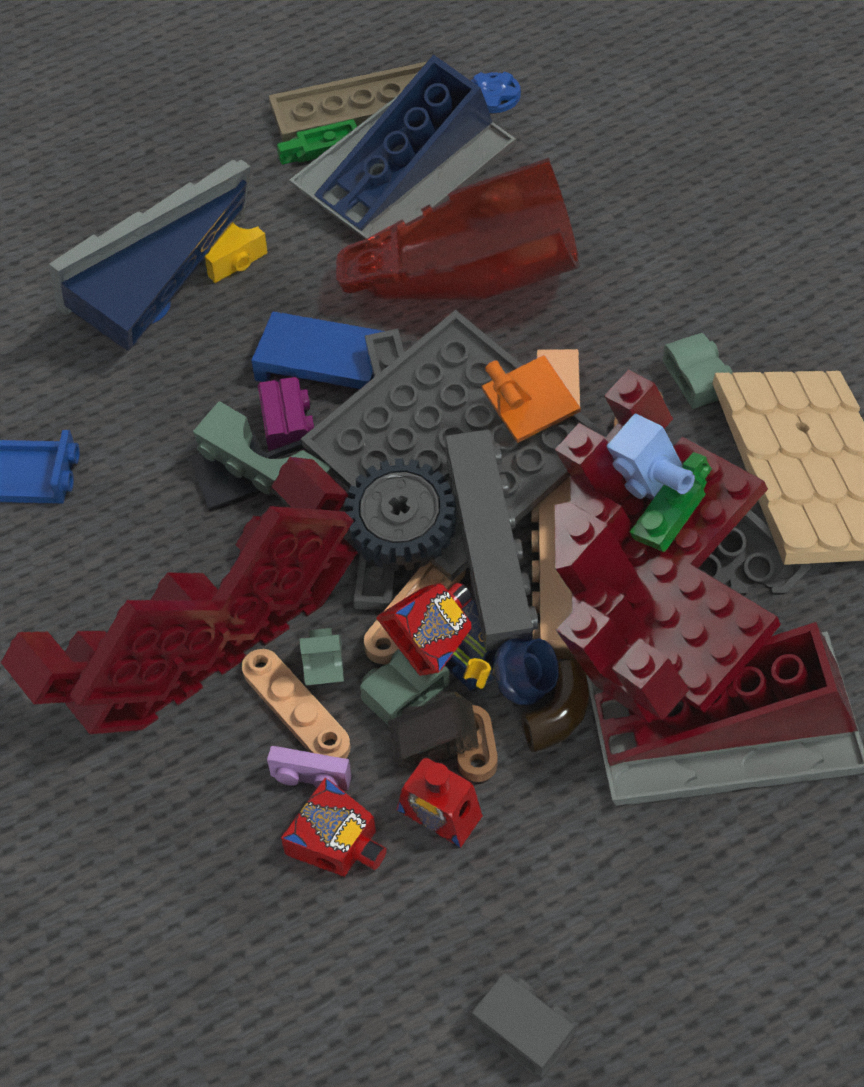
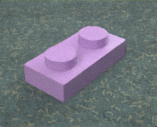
(292, 766)

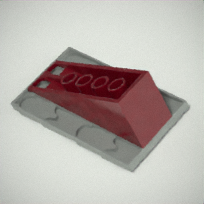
(779, 698)

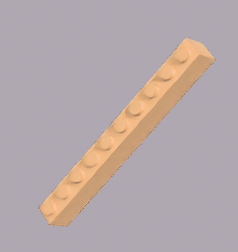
(553, 598)

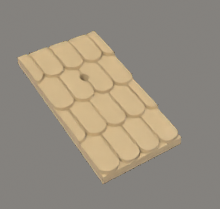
(808, 447)

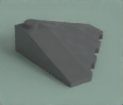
(751, 559)

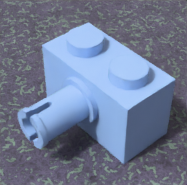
(648, 459)

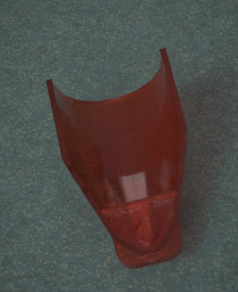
(471, 246)

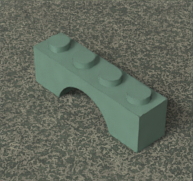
(227, 438)

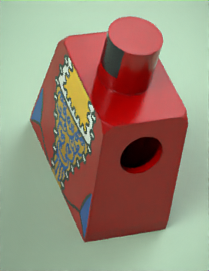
(429, 625)
(435, 799)
(333, 832)

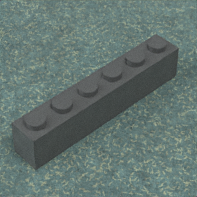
(488, 539)

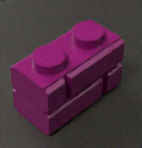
(284, 412)

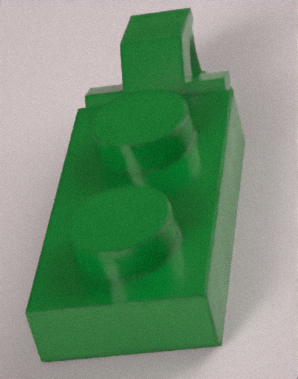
(313, 142)
(671, 509)

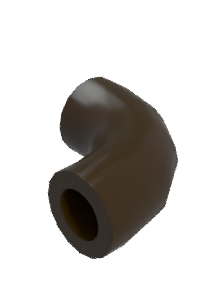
(563, 710)

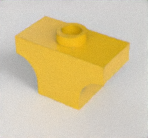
(235, 251)

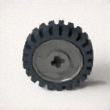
(379, 518)

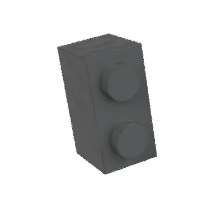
(523, 1025)

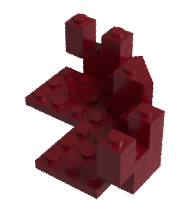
(643, 617)
(191, 628)

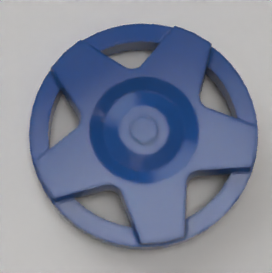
(497, 88)

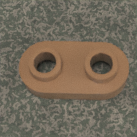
(486, 750)

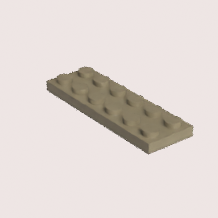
(338, 100)

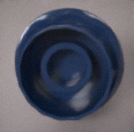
(525, 670)

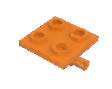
(529, 397)

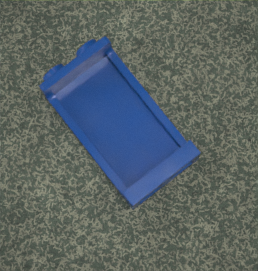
(313, 351)
(37, 469)

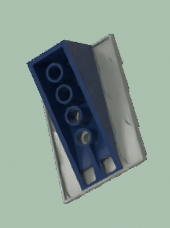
(407, 153)
(142, 262)

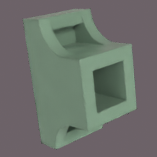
(322, 657)

